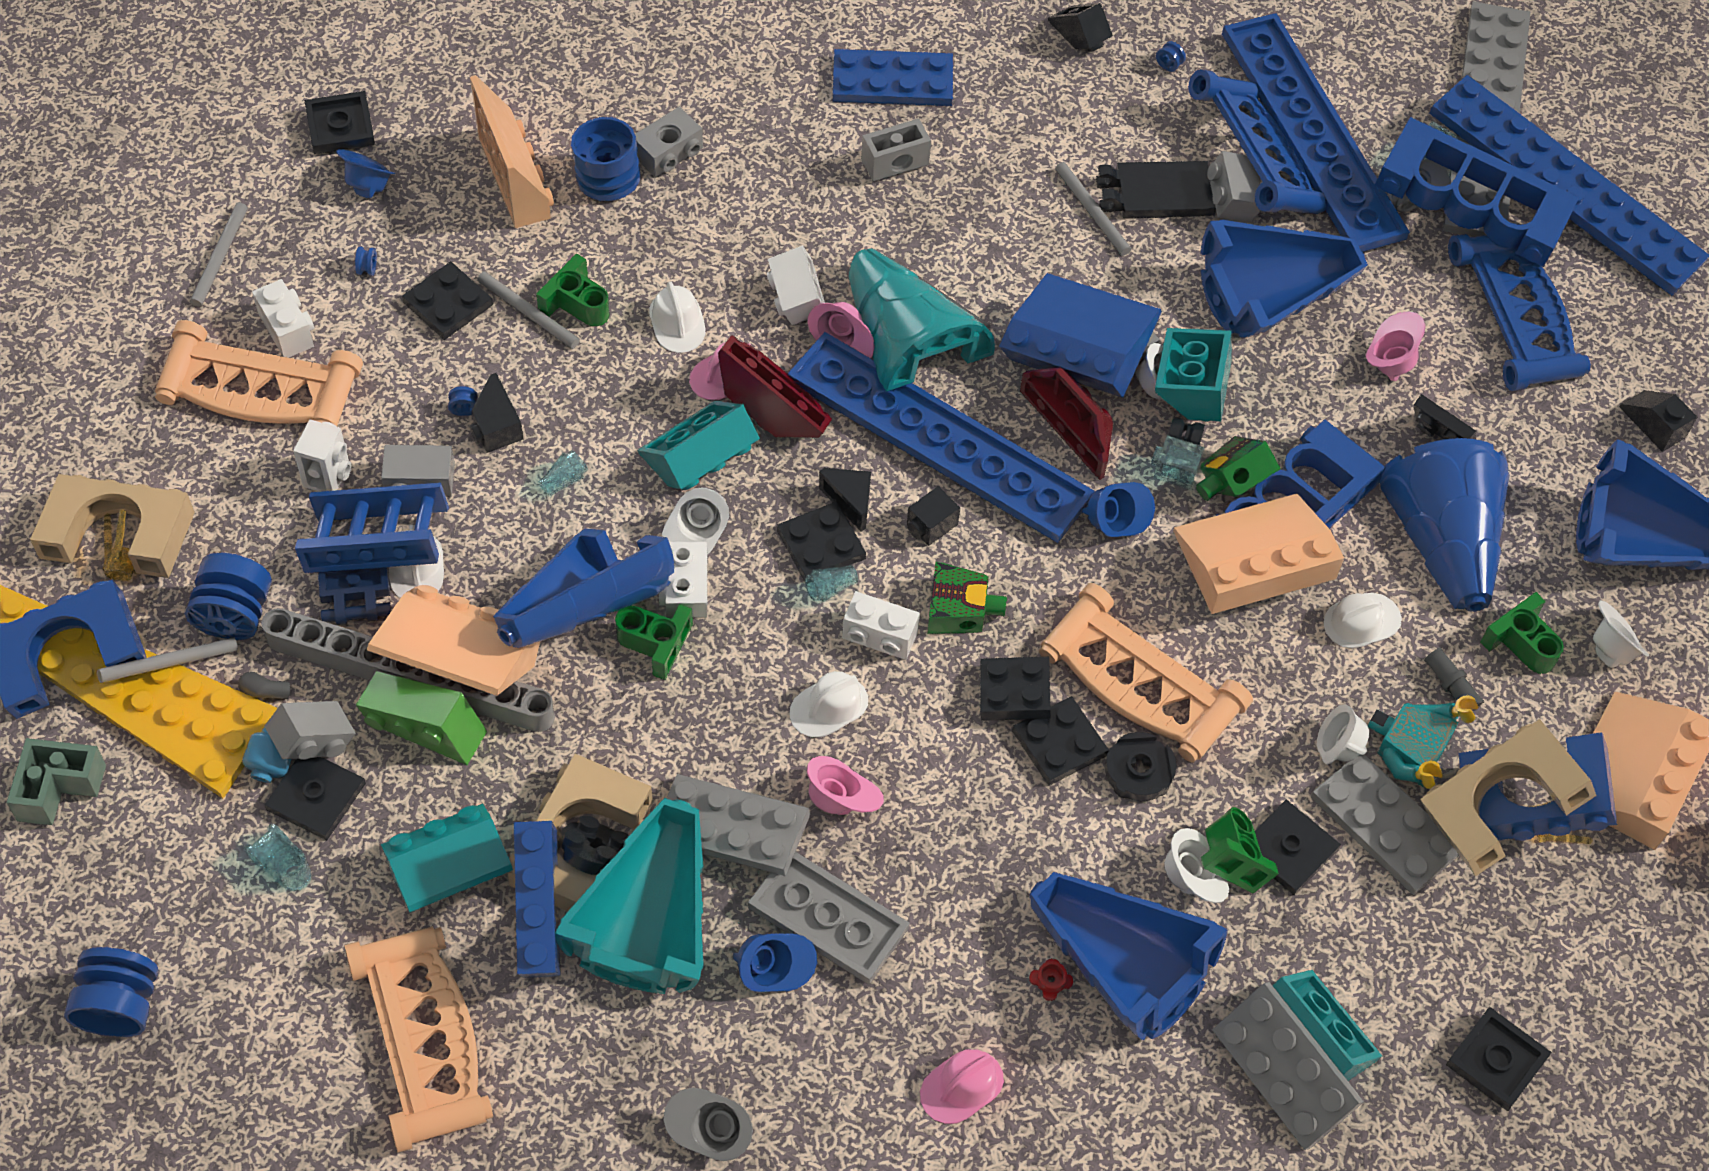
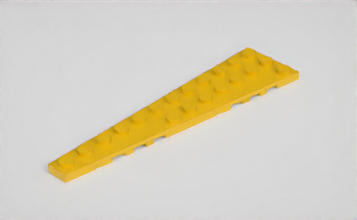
(169, 709)

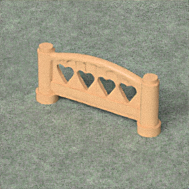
(192, 356)
(1208, 708)
(424, 1111)

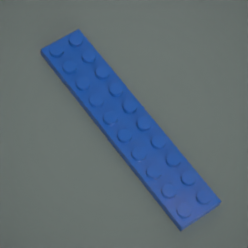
(1315, 132)
(1602, 206)
(943, 438)

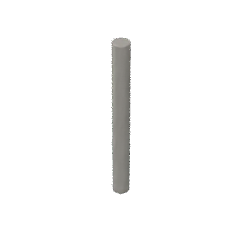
(1093, 209)
(218, 254)
(528, 310)
(166, 660)

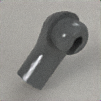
(261, 687)

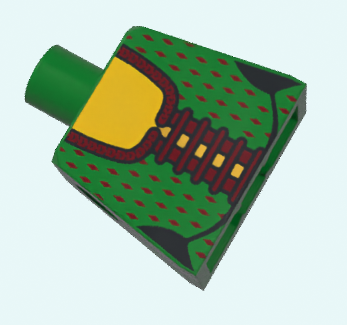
(1236, 468)
(961, 601)

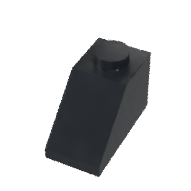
(1082, 26)
(495, 417)
(1660, 417)

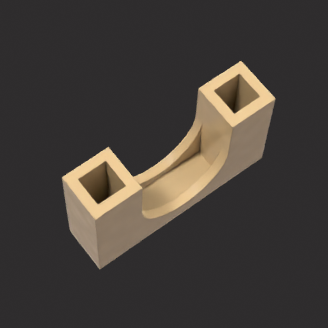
(81, 501)
(1529, 755)
(588, 789)

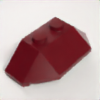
(769, 393)
(1071, 414)

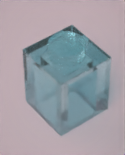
(1177, 462)

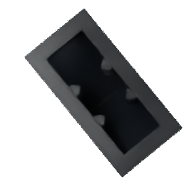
(850, 490)

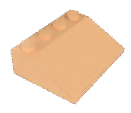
(510, 158)
(1259, 552)
(451, 641)
(1652, 762)

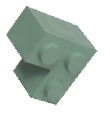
(48, 771)

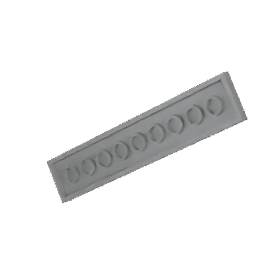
(1496, 61)

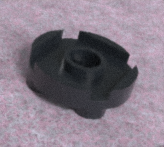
(1152, 753)
(590, 844)

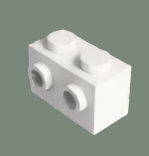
(795, 283)
(283, 318)
(322, 456)
(688, 581)
(880, 625)

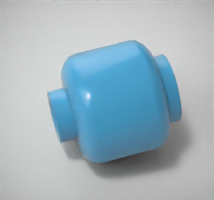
(264, 759)

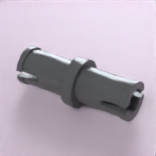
(1451, 678)

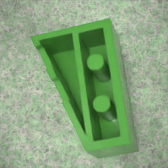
(423, 714)

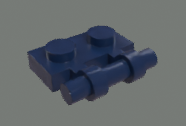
(354, 585)

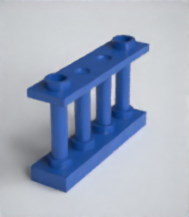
(375, 549)

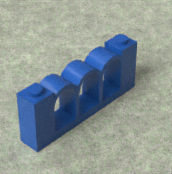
(1533, 240)
(1335, 458)

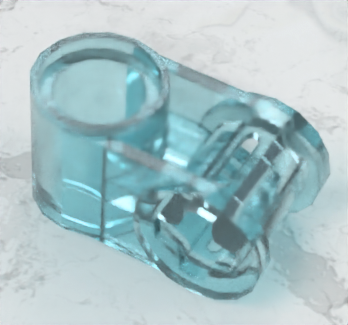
(276, 855)

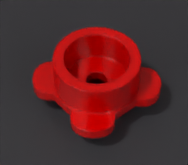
(1053, 969)

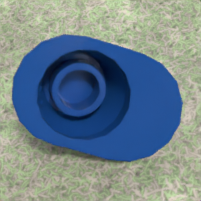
(364, 173)
(1121, 509)
(776, 962)

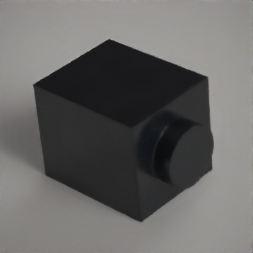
(932, 516)

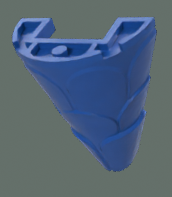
(1271, 272)
(1454, 513)
(1642, 515)
(583, 586)
(1130, 949)

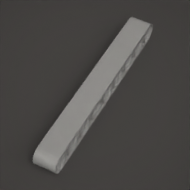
(357, 663)

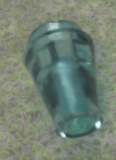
(563, 473)
(828, 582)

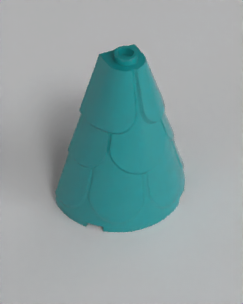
(910, 319)
(645, 907)

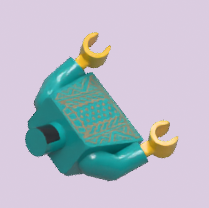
(1419, 737)

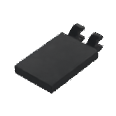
(1157, 189)

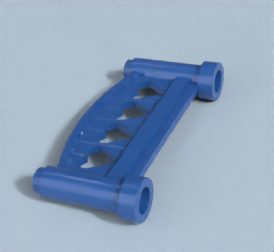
(1274, 191)
(1529, 362)

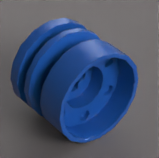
(605, 158)
(228, 596)
(111, 992)

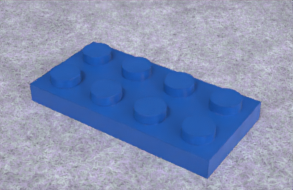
(893, 77)

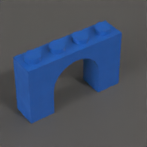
(98, 609)
(1522, 823)
(535, 903)

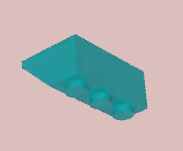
(1195, 372)
(700, 444)
(446, 857)
(1328, 1022)

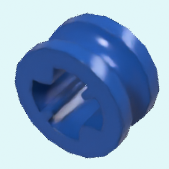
(1170, 56)
(365, 261)
(462, 400)

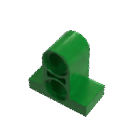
(575, 294)
(651, 627)
(1527, 643)
(1236, 852)

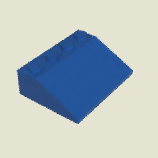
(1081, 331)

